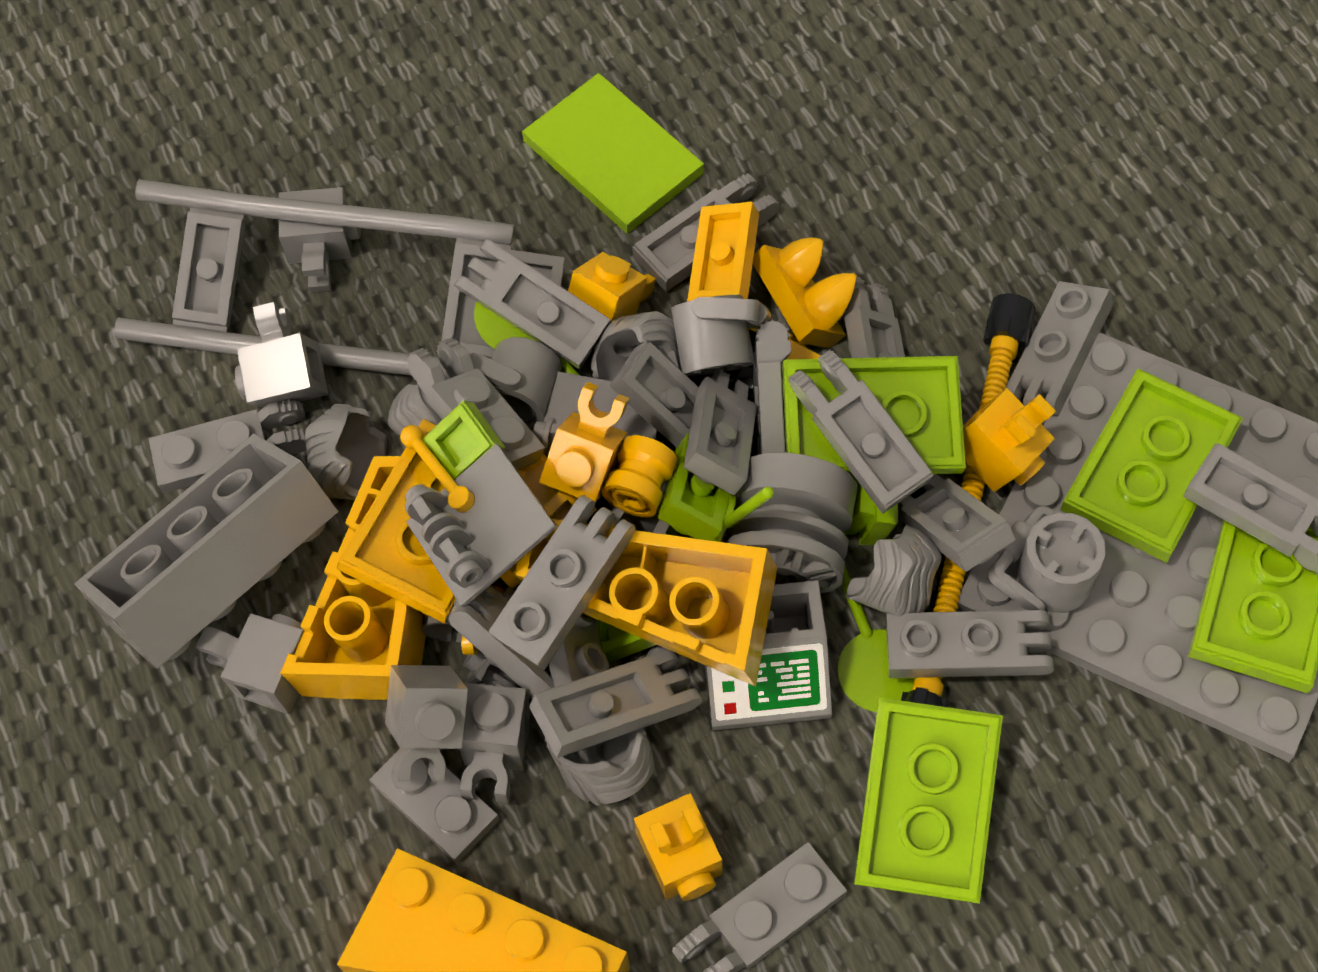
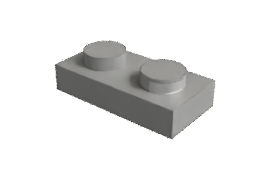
(437, 807)

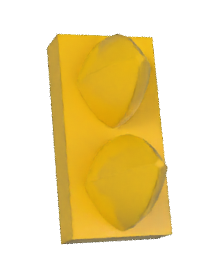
(724, 250)
(807, 307)

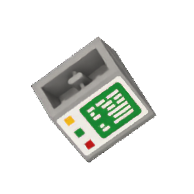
(792, 668)

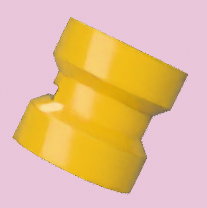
(640, 475)

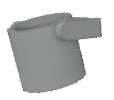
(715, 333)
(522, 375)
(1057, 561)

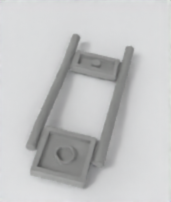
(213, 257)

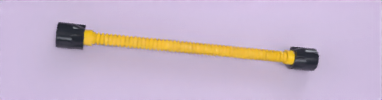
(1006, 332)

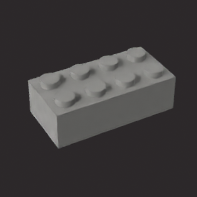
(207, 549)

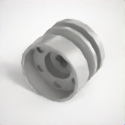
(802, 520)

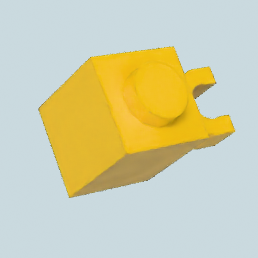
(611, 286)
(1007, 438)
(585, 447)
(679, 848)

